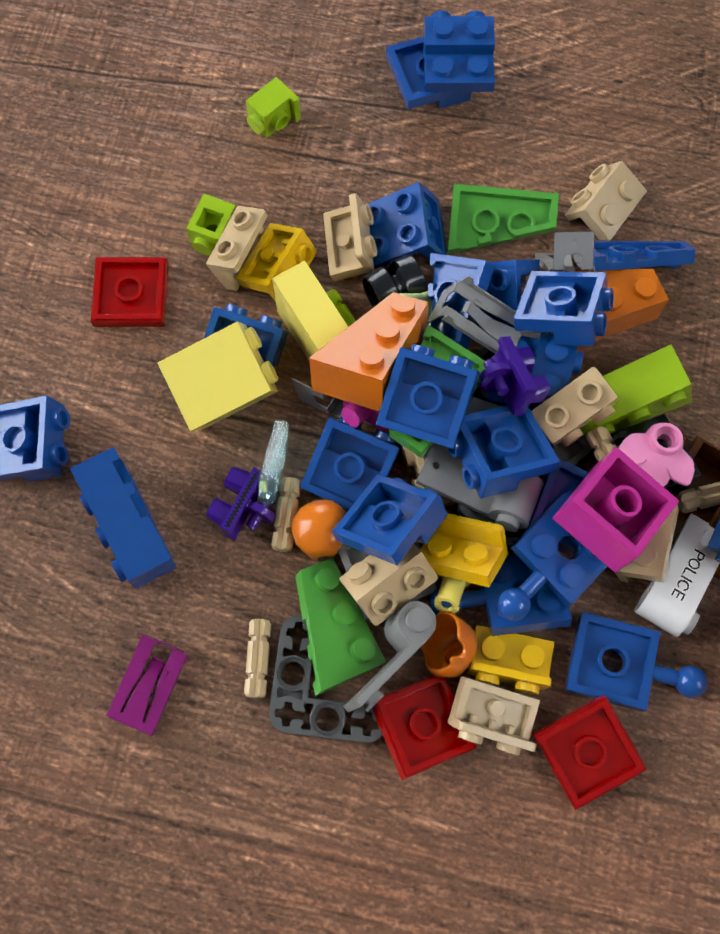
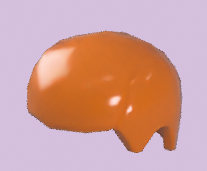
(314, 527)
(450, 646)

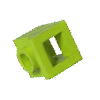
(272, 108)
(208, 223)

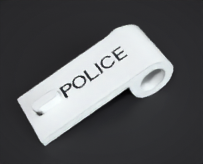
(687, 576)

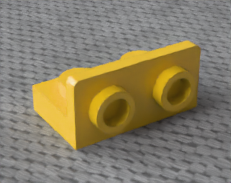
(276, 252)
(467, 550)
(512, 660)

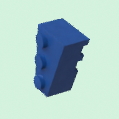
(122, 519)

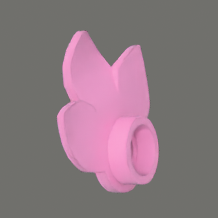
(657, 460)

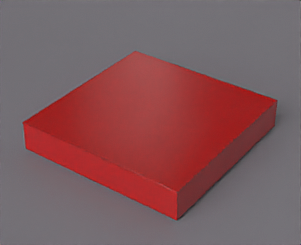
(129, 292)
(417, 726)
(589, 752)

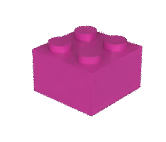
(616, 510)

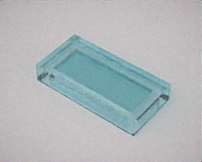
(274, 462)

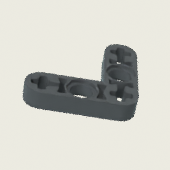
(299, 696)

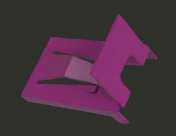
(137, 704)

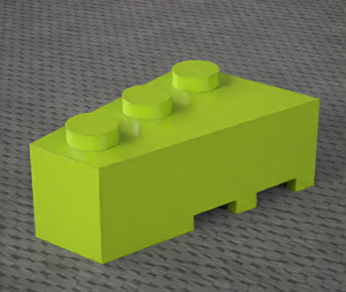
(646, 390)

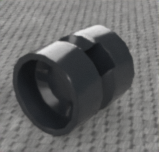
(400, 277)

